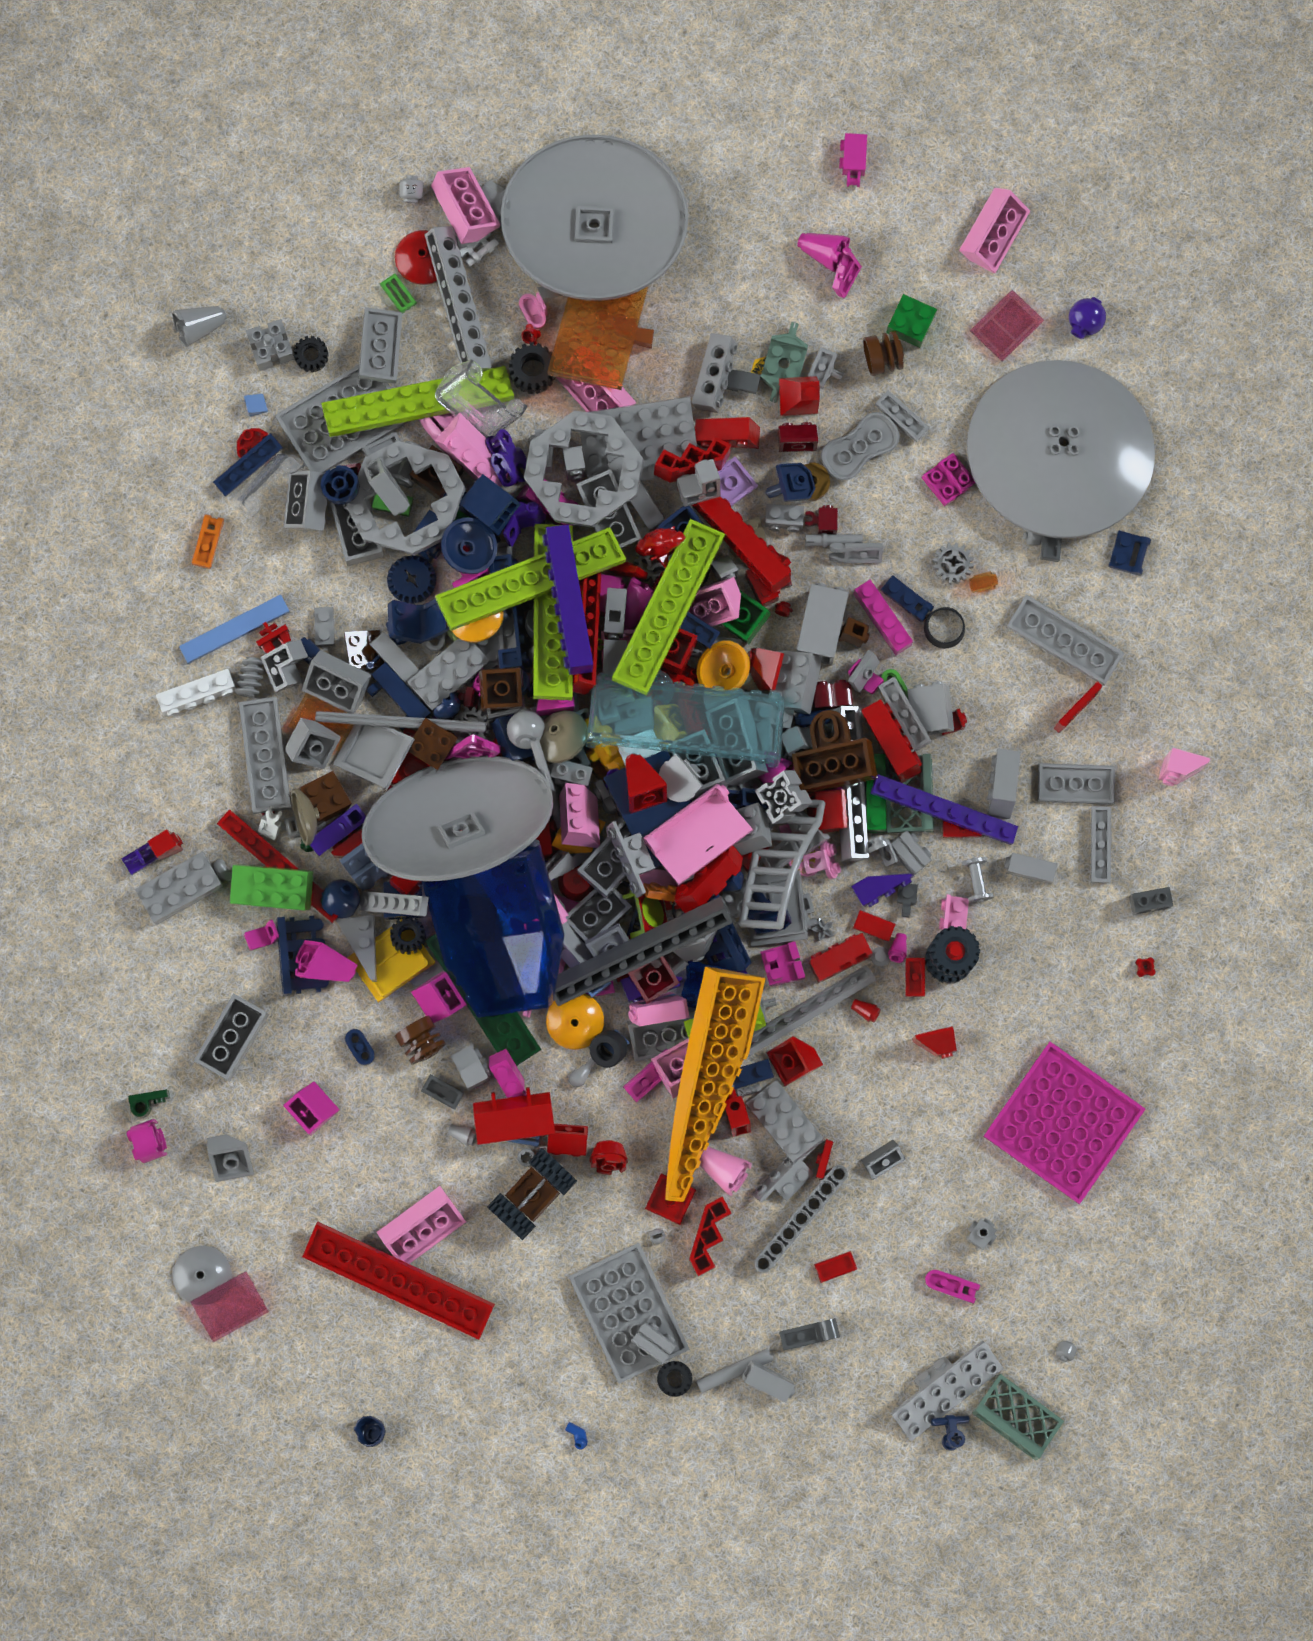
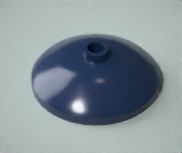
(477, 538)

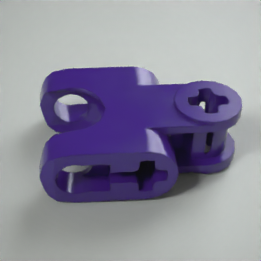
(506, 458)

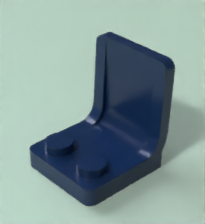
(415, 622)

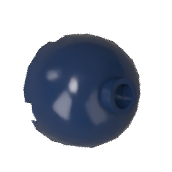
(340, 485)
(340, 898)

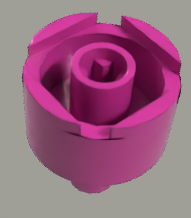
(147, 1141)

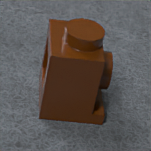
(854, 632)

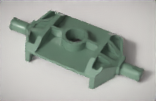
(787, 348)

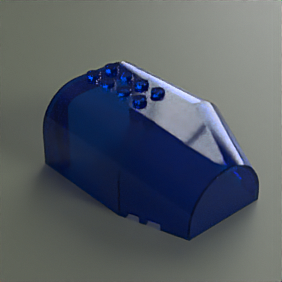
(485, 938)

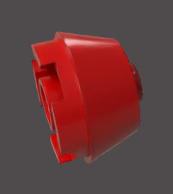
(573, 885)
(608, 1157)

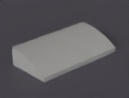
(653, 1039)

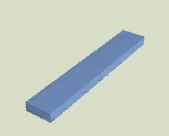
(234, 629)

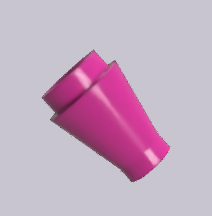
(898, 949)

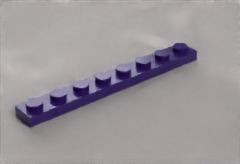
(944, 809)

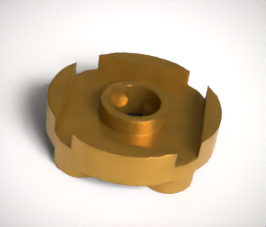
(821, 479)

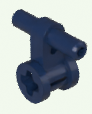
(950, 1423)

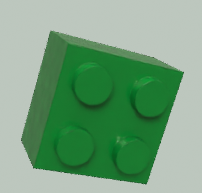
(912, 320)
(751, 619)

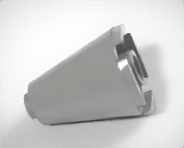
(197, 322)

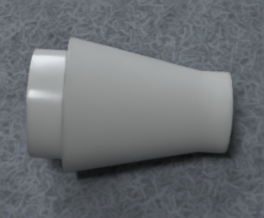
(465, 1135)

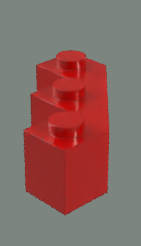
(671, 467)
(709, 880)
(708, 1235)

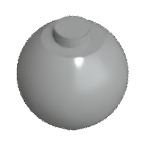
(524, 727)

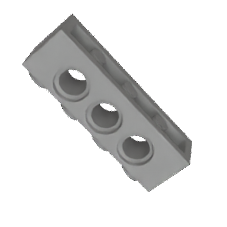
(717, 345)

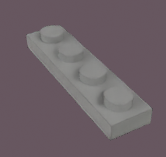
(905, 713)
(1101, 844)

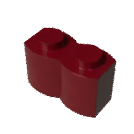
(832, 695)

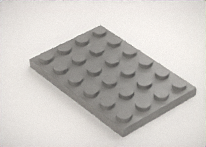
(649, 428)
(308, 430)
(618, 1300)

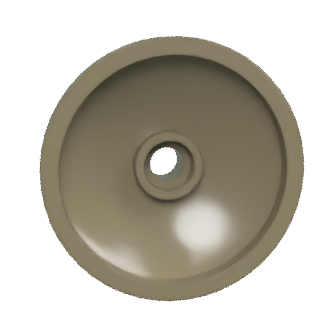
(566, 740)
(305, 815)

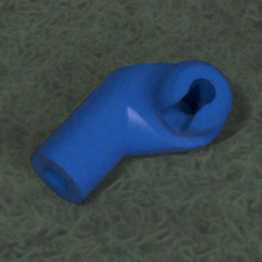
(579, 1435)

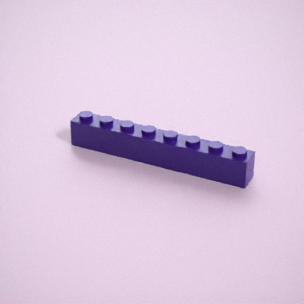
(568, 599)

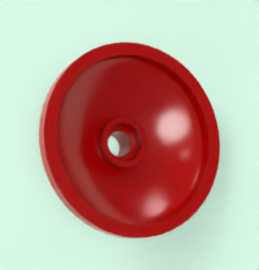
(410, 264)

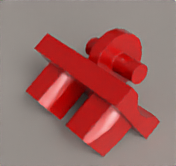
(281, 633)

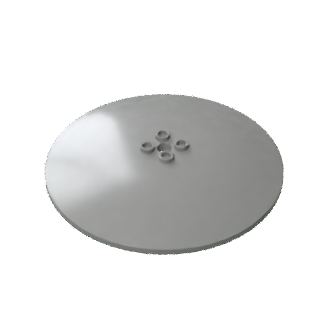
(586, 182)
(1052, 486)
(420, 819)

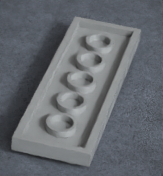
(1065, 640)
(265, 755)

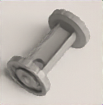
(402, 476)
(977, 879)

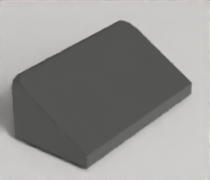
(883, 1159)

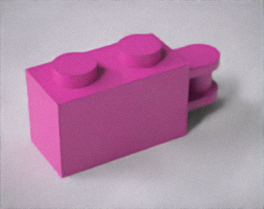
(854, 157)
(507, 1074)

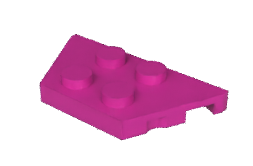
(473, 747)

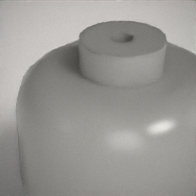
(1031, 538)
(1066, 1351)

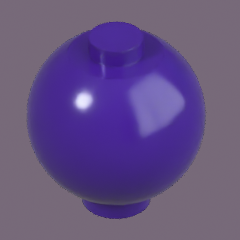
(1087, 317)

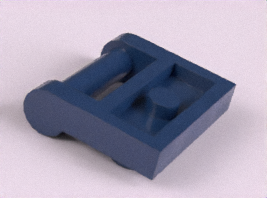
(1123, 551)

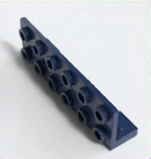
(517, 656)

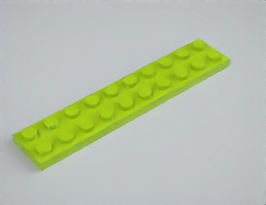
(401, 404)
(524, 581)
(668, 607)
(549, 675)

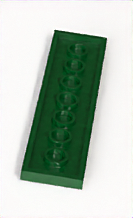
(502, 1030)

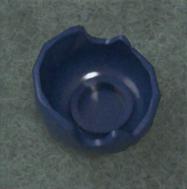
(448, 708)
(370, 1431)

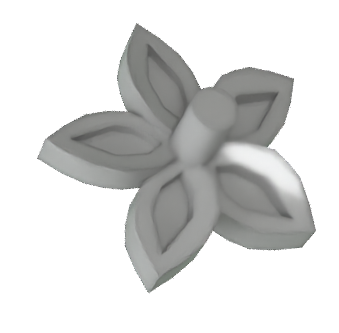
(823, 929)

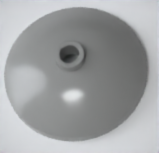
(196, 1259)

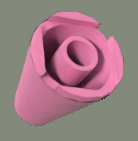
(725, 1169)

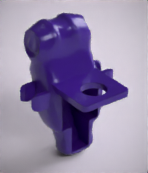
(525, 516)

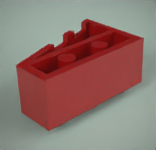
(738, 431)
(840, 957)

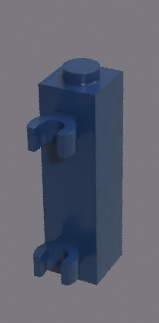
(398, 692)

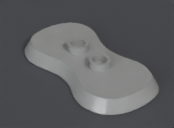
(848, 454)

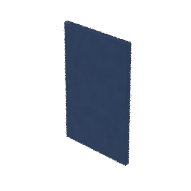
(647, 819)

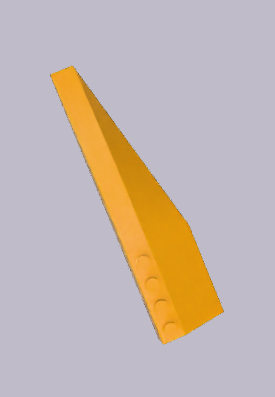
(713, 1059)

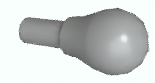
(578, 1077)

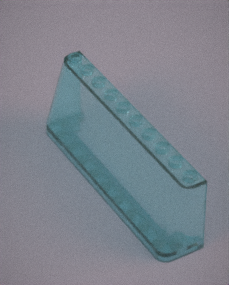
(687, 720)

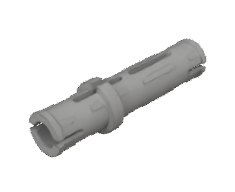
(825, 540)

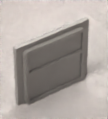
(374, 753)
(798, 928)

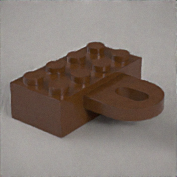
(834, 760)

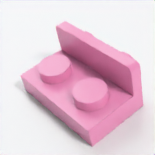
(954, 912)

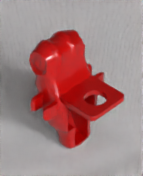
(660, 544)

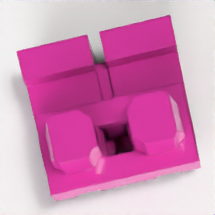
(781, 964)

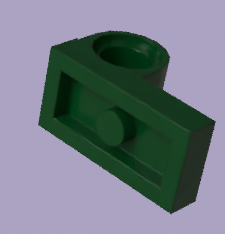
(146, 1098)

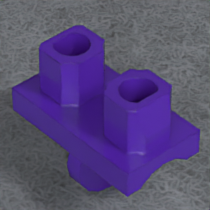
(139, 859)

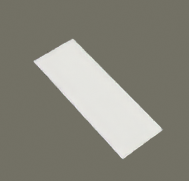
(546, 293)

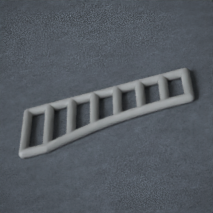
(790, 873)

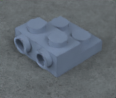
(362, 868)

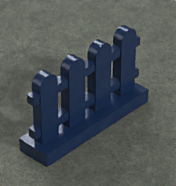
(287, 946)
(732, 947)

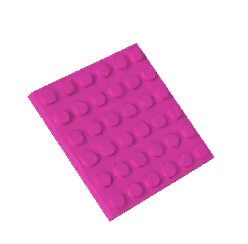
(1064, 1122)

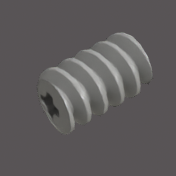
(250, 677)

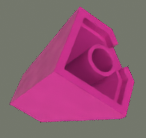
(323, 963)

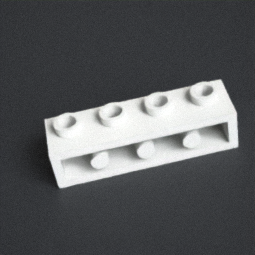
(196, 692)

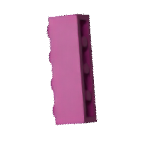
(883, 617)

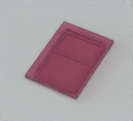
(1007, 325)
(229, 1306)

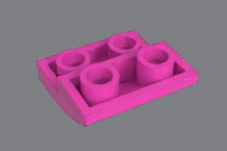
(948, 479)

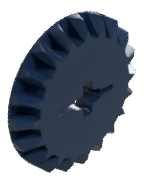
(407, 591)

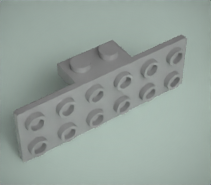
(945, 1387)

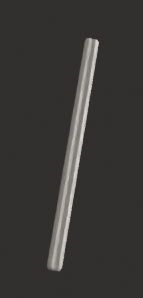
(395, 721)

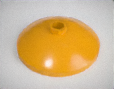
(480, 629)
(718, 660)
(589, 1018)

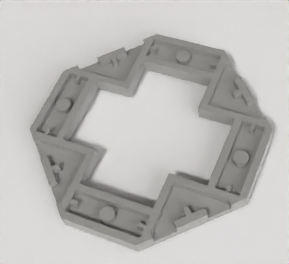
(559, 436)
(444, 508)

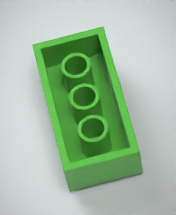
(271, 887)

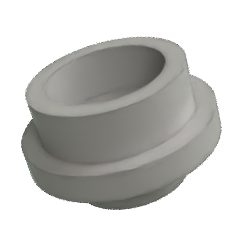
(880, 956)

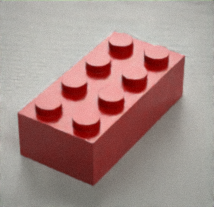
(894, 745)

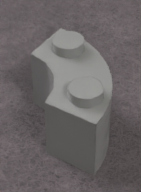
(797, 740)

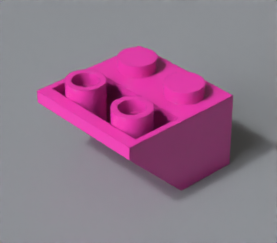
(438, 997)
(311, 1108)

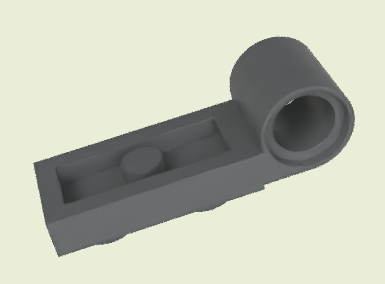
(809, 1334)

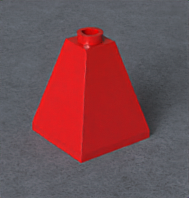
(644, 784)

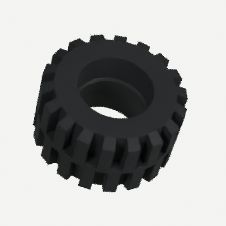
(525, 354)

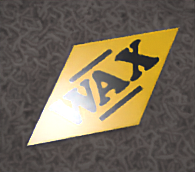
(758, 365)

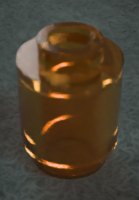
(983, 582)

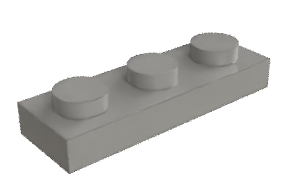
(902, 416)

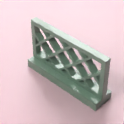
(926, 785)
(1005, 1428)

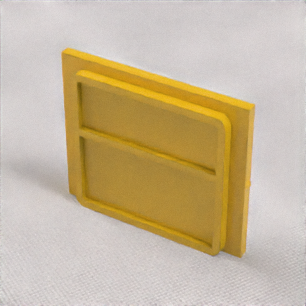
(392, 966)

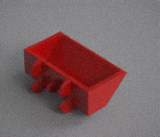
(513, 1117)

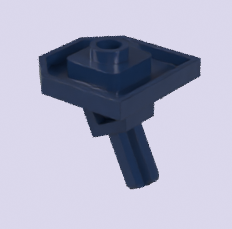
(794, 483)
(766, 915)

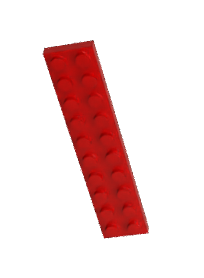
(398, 1280)

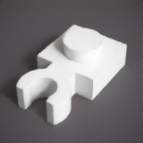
(269, 824)

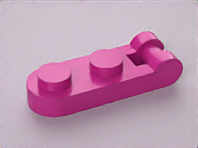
(951, 1285)

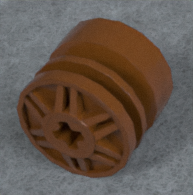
(883, 353)
(420, 1040)

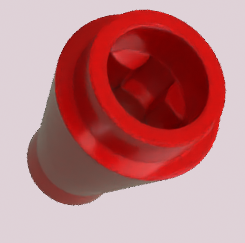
(866, 1010)

